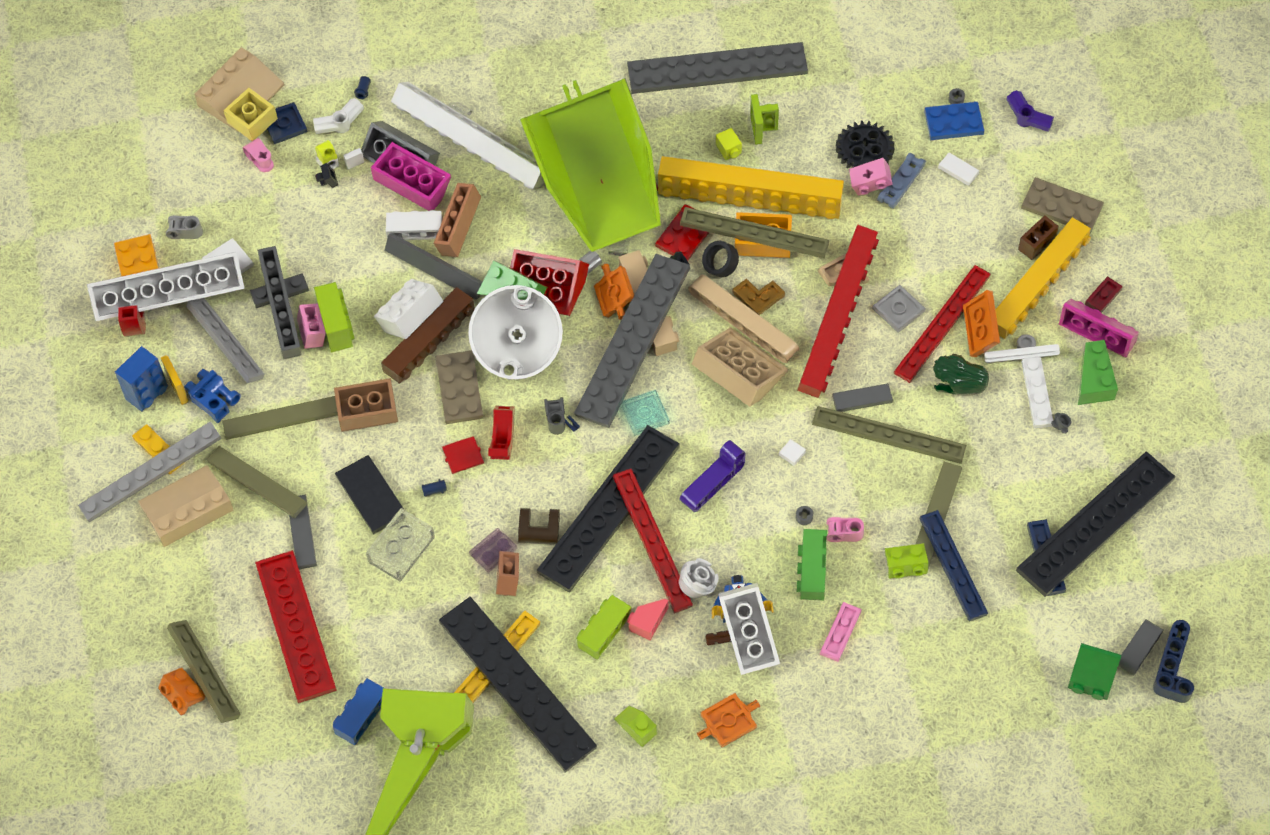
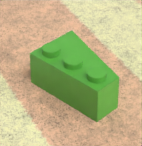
(1097, 375)
(812, 565)

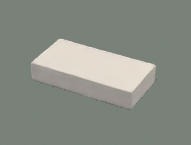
(958, 169)

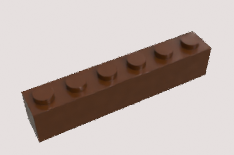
(428, 336)

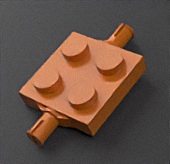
(614, 291)
(728, 720)

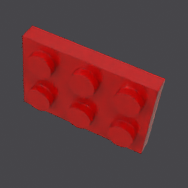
(680, 238)

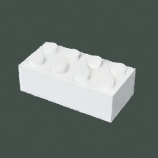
(749, 628)

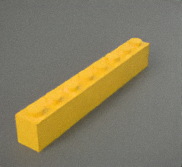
(1040, 276)

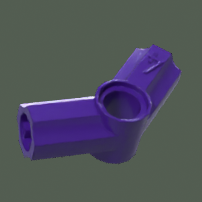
(1026, 114)

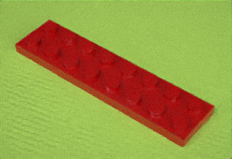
(295, 626)

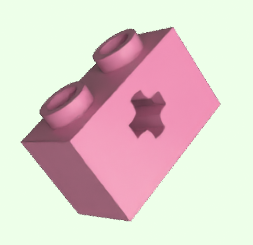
(870, 176)
(311, 325)

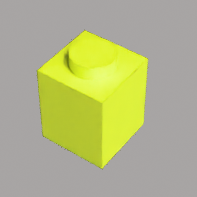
(728, 144)

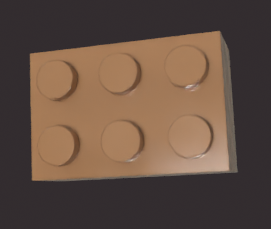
(365, 404)

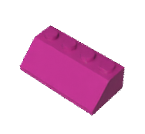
(411, 176)
(1097, 326)

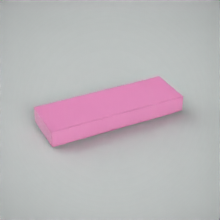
(840, 632)

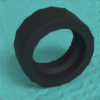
(709, 254)

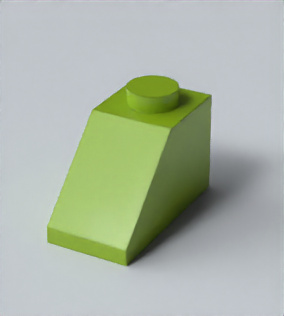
(637, 725)

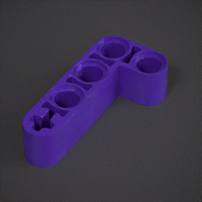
(728, 464)

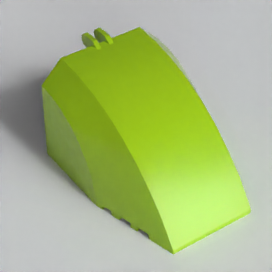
(592, 141)

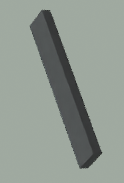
(433, 265)

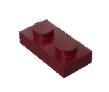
(1103, 294)

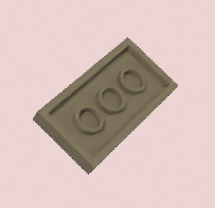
(1061, 203)
(459, 387)

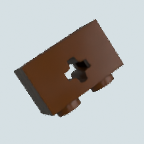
(1038, 237)

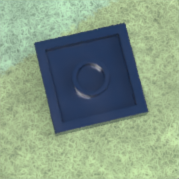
(288, 124)

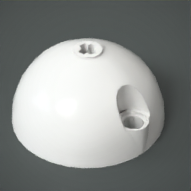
(500, 316)

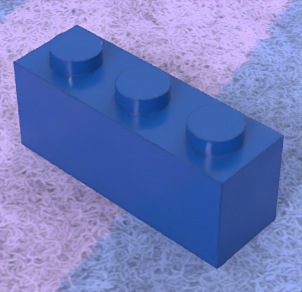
(359, 712)

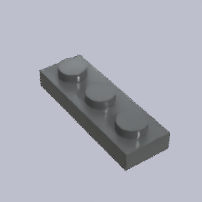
(294, 285)

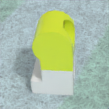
(326, 154)

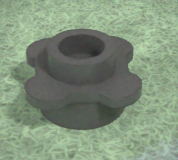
(1061, 422)

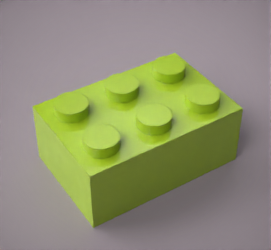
(334, 316)

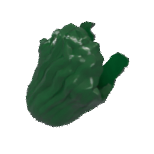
(960, 374)

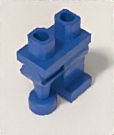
(206, 393)

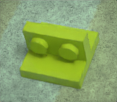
(762, 118)

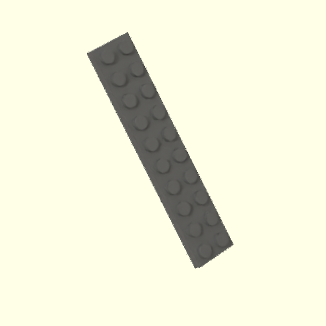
(717, 67)
(632, 340)

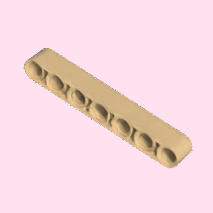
(743, 318)

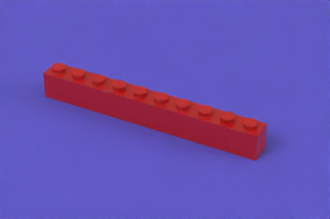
(837, 312)

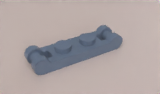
(902, 180)

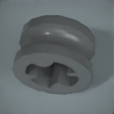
(953, 93)
(802, 521)

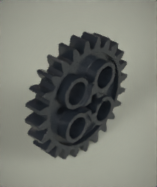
(864, 146)

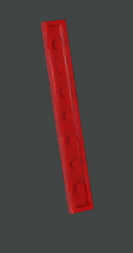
(941, 324)
(652, 540)

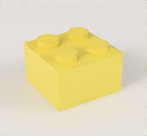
(250, 114)

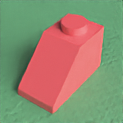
(648, 618)

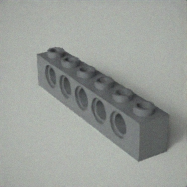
(279, 302)

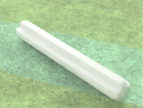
(1020, 353)

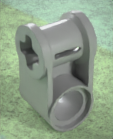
(182, 227)

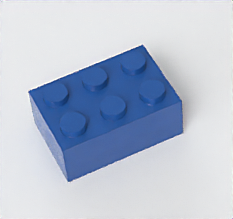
(141, 379)

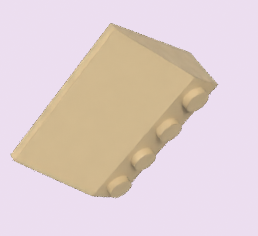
(232, 79)
(739, 366)
(186, 505)

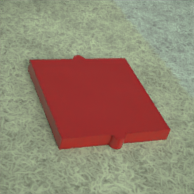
(463, 454)

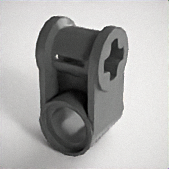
(555, 413)

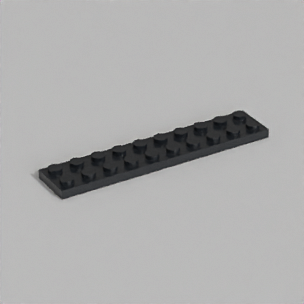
(605, 511)
(1095, 524)
(518, 684)

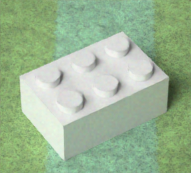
(408, 308)

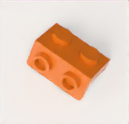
(180, 690)

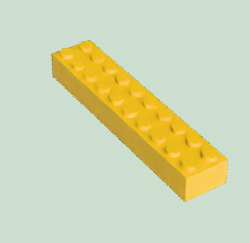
(750, 187)

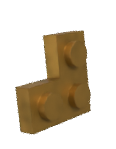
(757, 299)

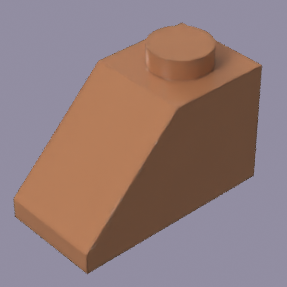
(507, 573)

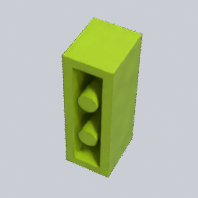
(603, 626)

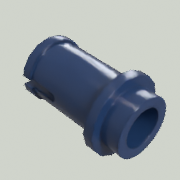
(361, 91)
(435, 487)

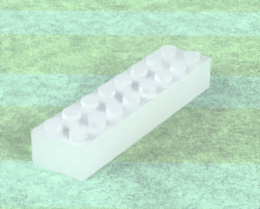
(166, 285)

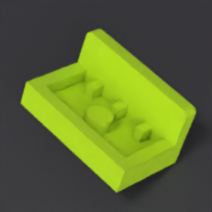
(906, 561)

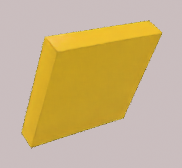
(174, 379)

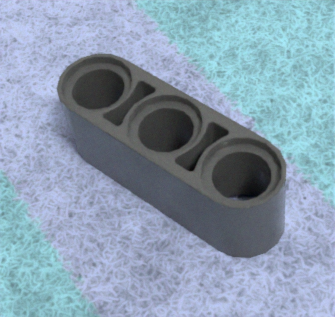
(1140, 646)

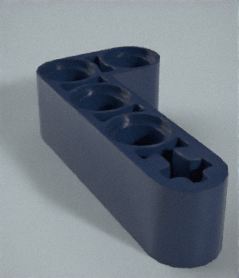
(1174, 658)

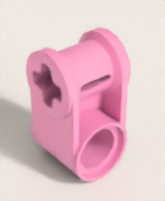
(259, 155)
(843, 529)

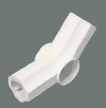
(340, 120)

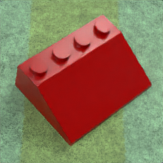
(560, 275)

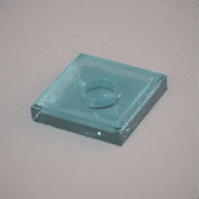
(644, 411)

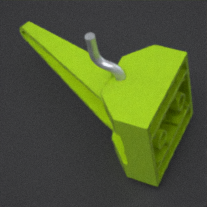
(427, 727)

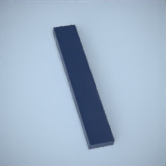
(953, 566)

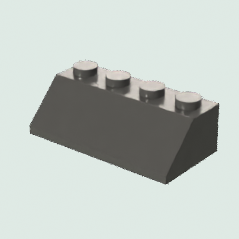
(382, 135)

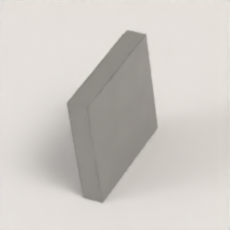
(898, 308)

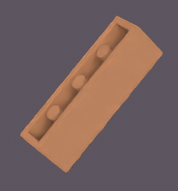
(457, 220)

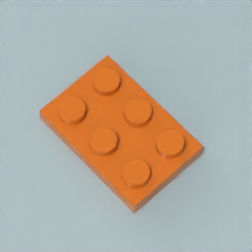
(981, 323)

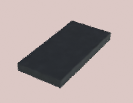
(369, 493)

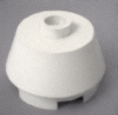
(697, 578)

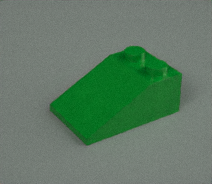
(1094, 671)

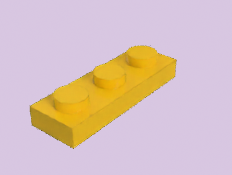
(151, 442)

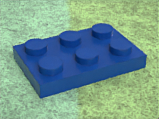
(954, 121)

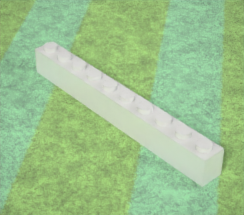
(468, 134)

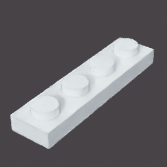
(1037, 392)

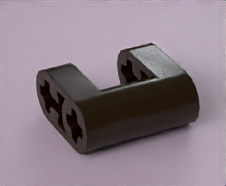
(538, 534)

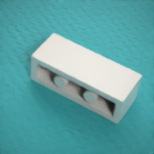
(414, 224)

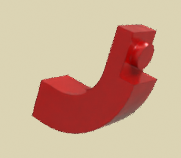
(131, 321)
(502, 432)

